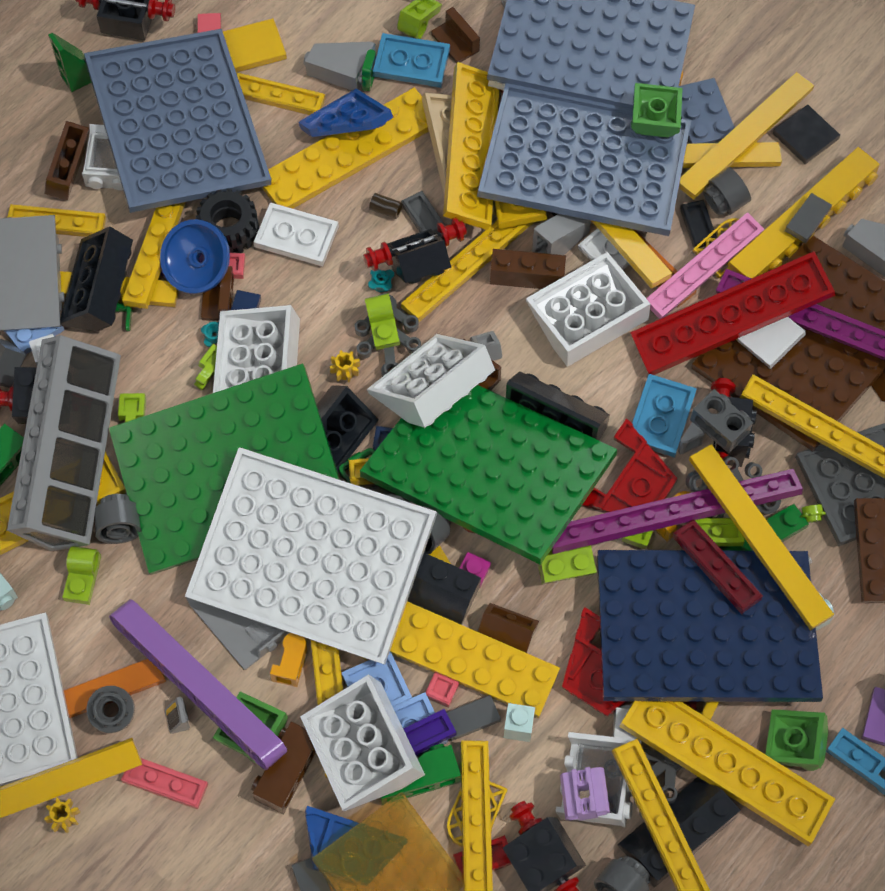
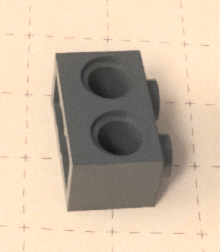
(716, 424)

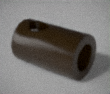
(385, 205)

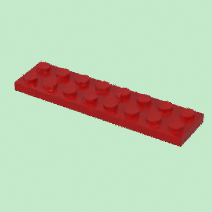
(732, 313)

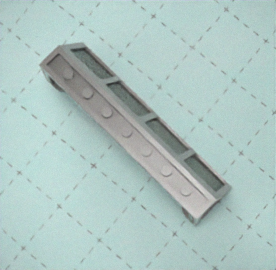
(64, 444)

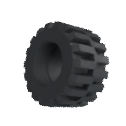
(231, 205)

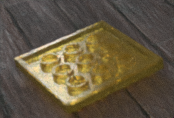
(389, 854)

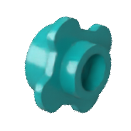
(381, 286)
(208, 330)

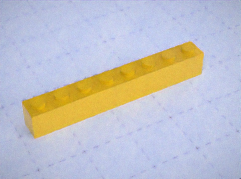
(836, 188)

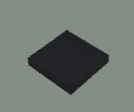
(806, 134)

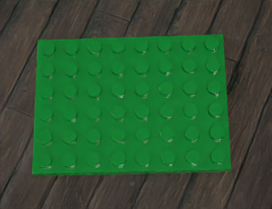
(183, 455)
(494, 470)

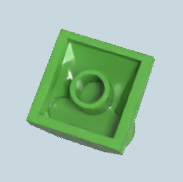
(656, 110)
(269, 715)
(798, 738)

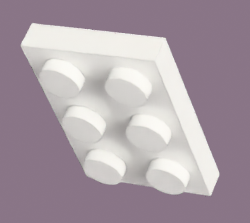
(296, 234)

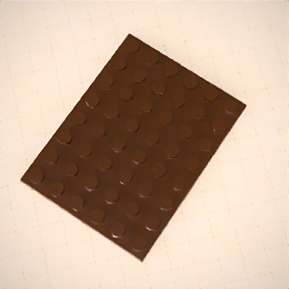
(817, 367)

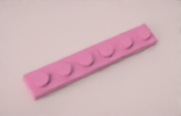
(704, 265)

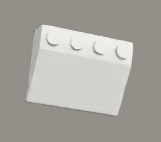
(588, 308)
(255, 344)
(433, 379)
(362, 744)

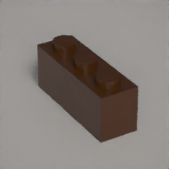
(66, 160)
(526, 268)
(282, 779)

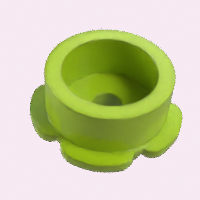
(812, 513)

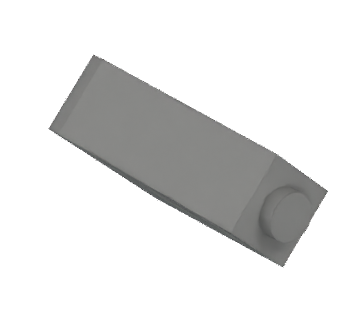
(338, 62)
(559, 234)
(867, 243)

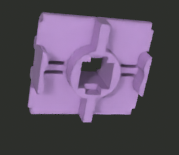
(598, 798)

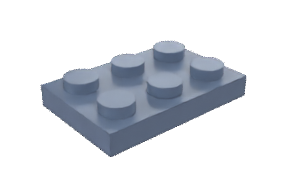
(706, 110)

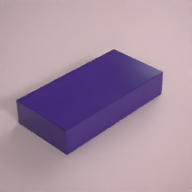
(430, 731)

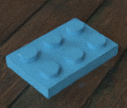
(411, 60)
(663, 413)

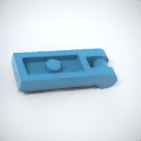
(858, 758)

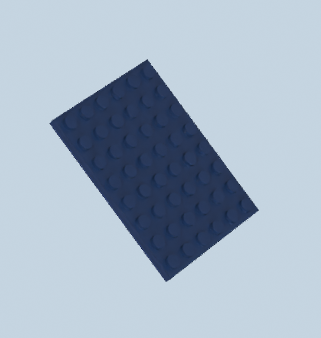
(682, 640)

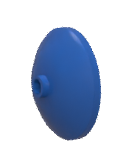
(182, 254)

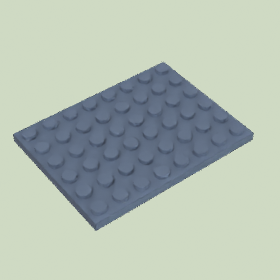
(592, 46)
(176, 120)
(582, 161)

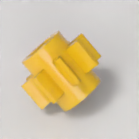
(344, 366)
(62, 807)

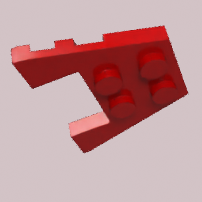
(641, 481)
(584, 667)

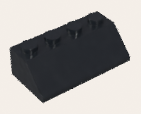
(96, 280)
(557, 405)
(344, 422)
(444, 589)
(701, 814)

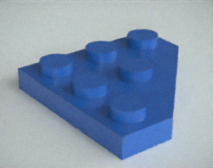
(347, 114)

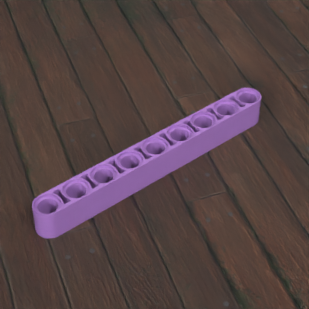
(198, 684)

